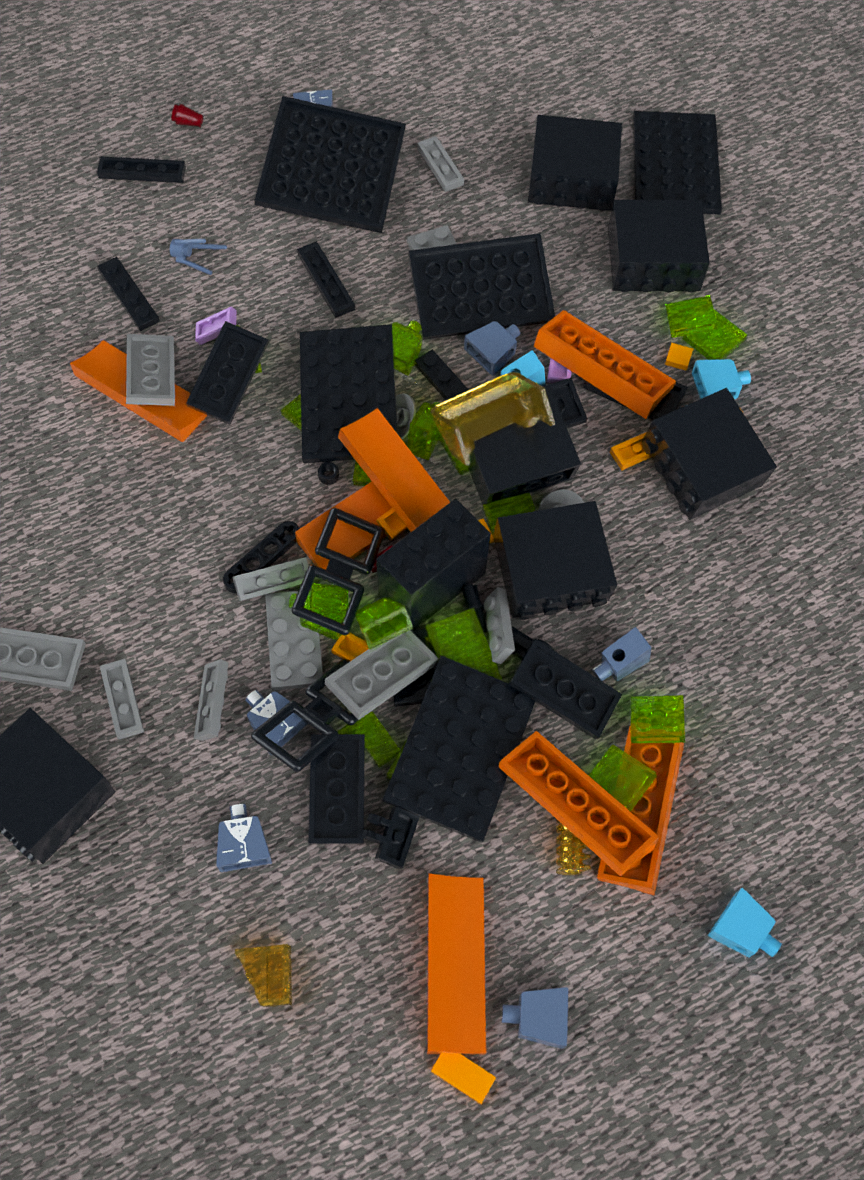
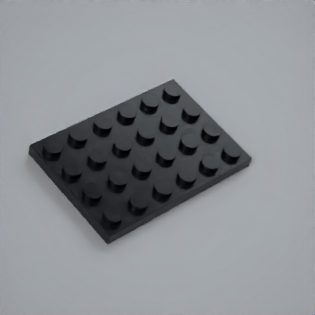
(677, 158)
(481, 283)
(342, 380)
(455, 749)

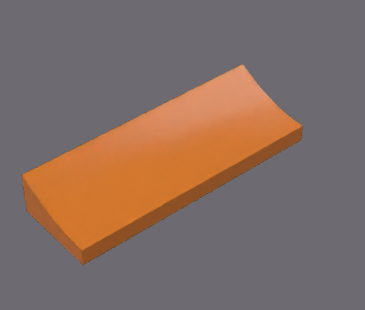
(603, 363)
(106, 371)
(393, 469)
(345, 539)
(579, 803)
(652, 810)
(456, 966)

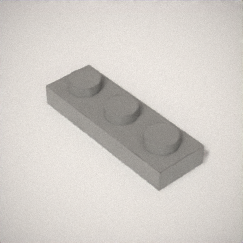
(440, 164)
(270, 579)
(499, 625)
(121, 699)
(211, 700)

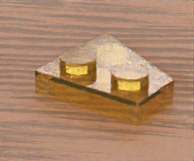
(269, 973)

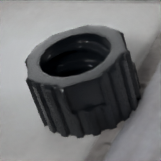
(328, 466)

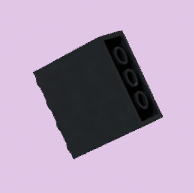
(575, 162)
(658, 245)
(707, 453)
(523, 458)
(554, 560)
(434, 562)
(44, 787)

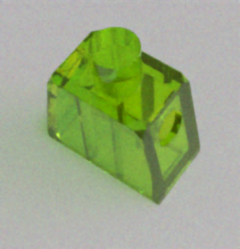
(407, 345)
(422, 422)
(325, 600)
(382, 621)

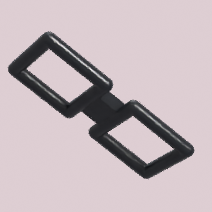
(338, 571)
(317, 714)

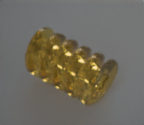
(570, 852)

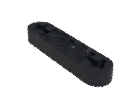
(258, 553)

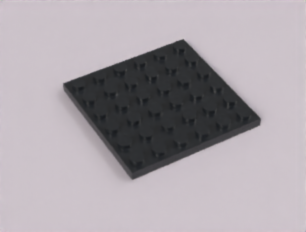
(330, 164)

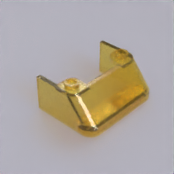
(488, 409)

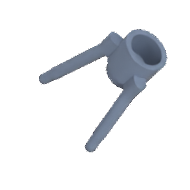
(183, 248)

